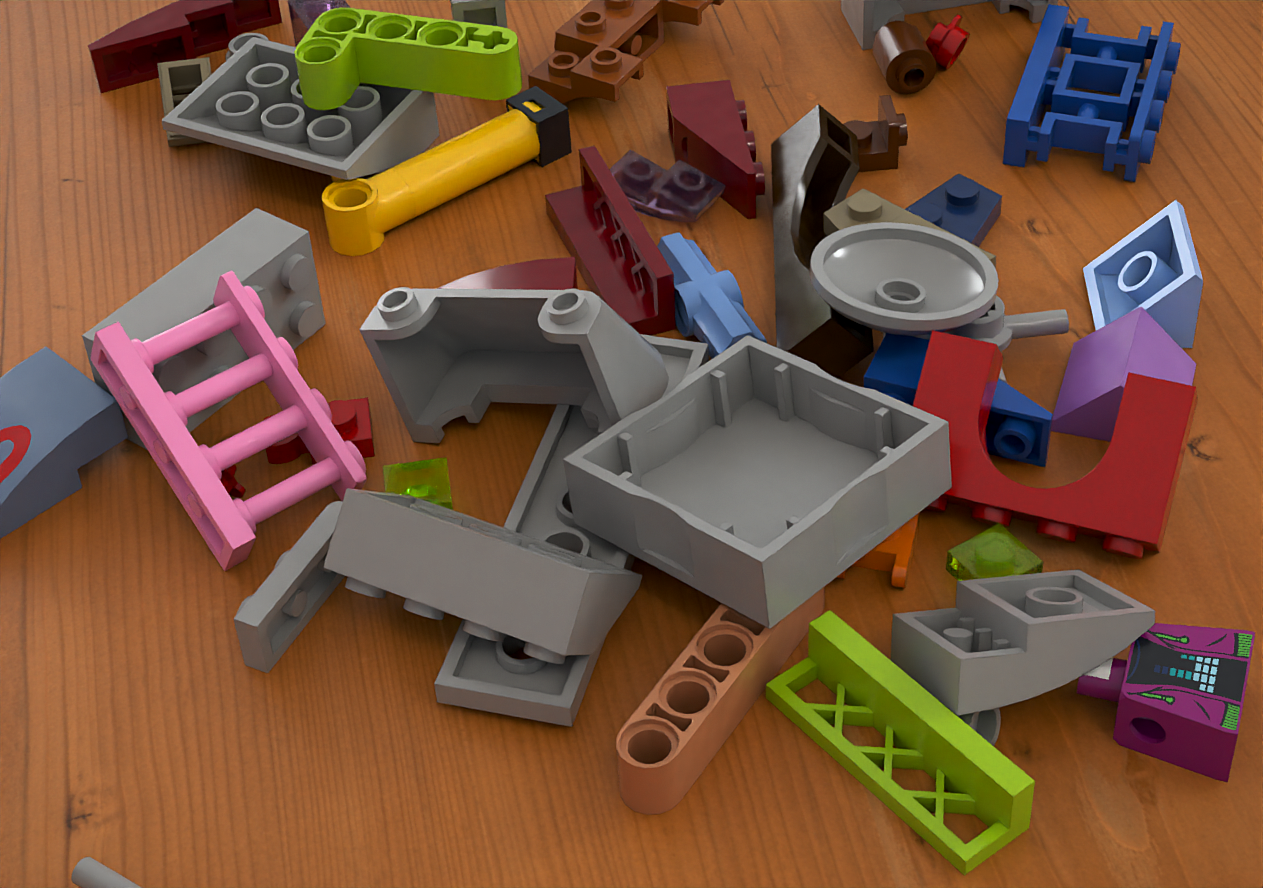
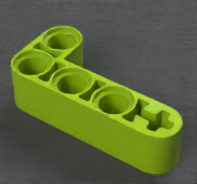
(404, 53)

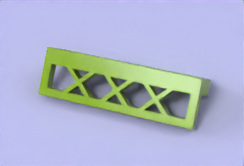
(926, 739)

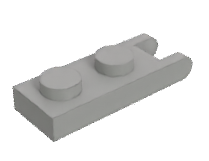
(289, 595)

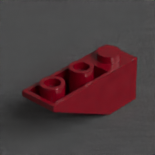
(712, 136)

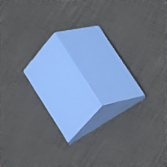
(1150, 270)

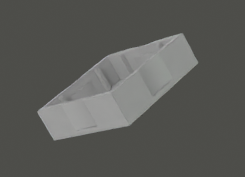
(759, 478)

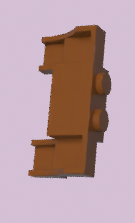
(608, 46)

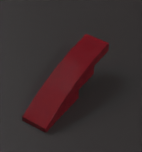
(175, 34)

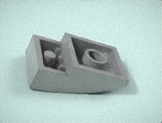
(1015, 637)

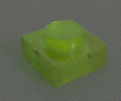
(420, 479)
(992, 555)

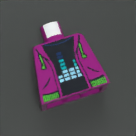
(1178, 694)

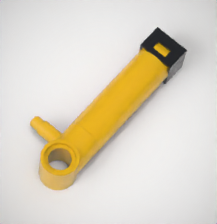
(365, 209)

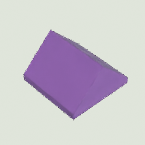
(1100, 367)

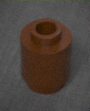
(903, 57)

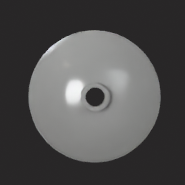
(903, 278)

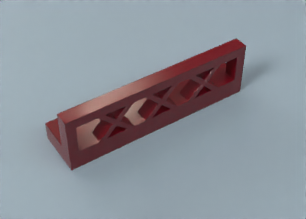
(614, 247)

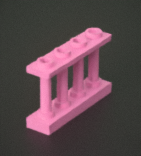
(196, 470)

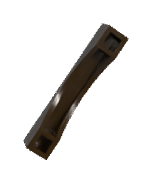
(810, 175)

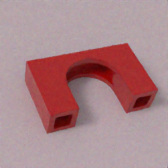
(1118, 501)

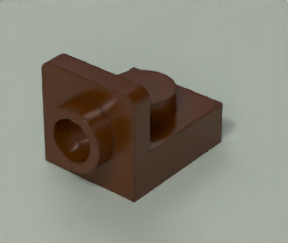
(880, 139)

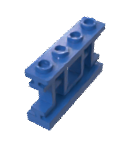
(1089, 119)

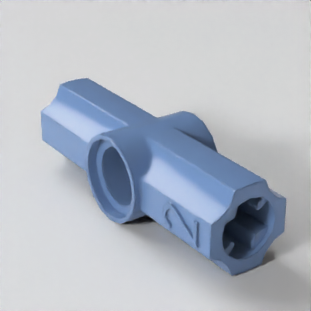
(705, 300)

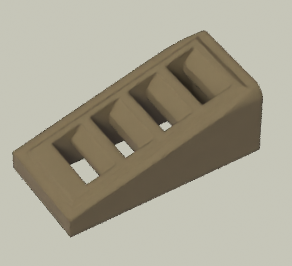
(177, 82)

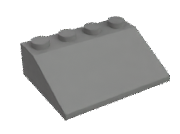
(259, 109)

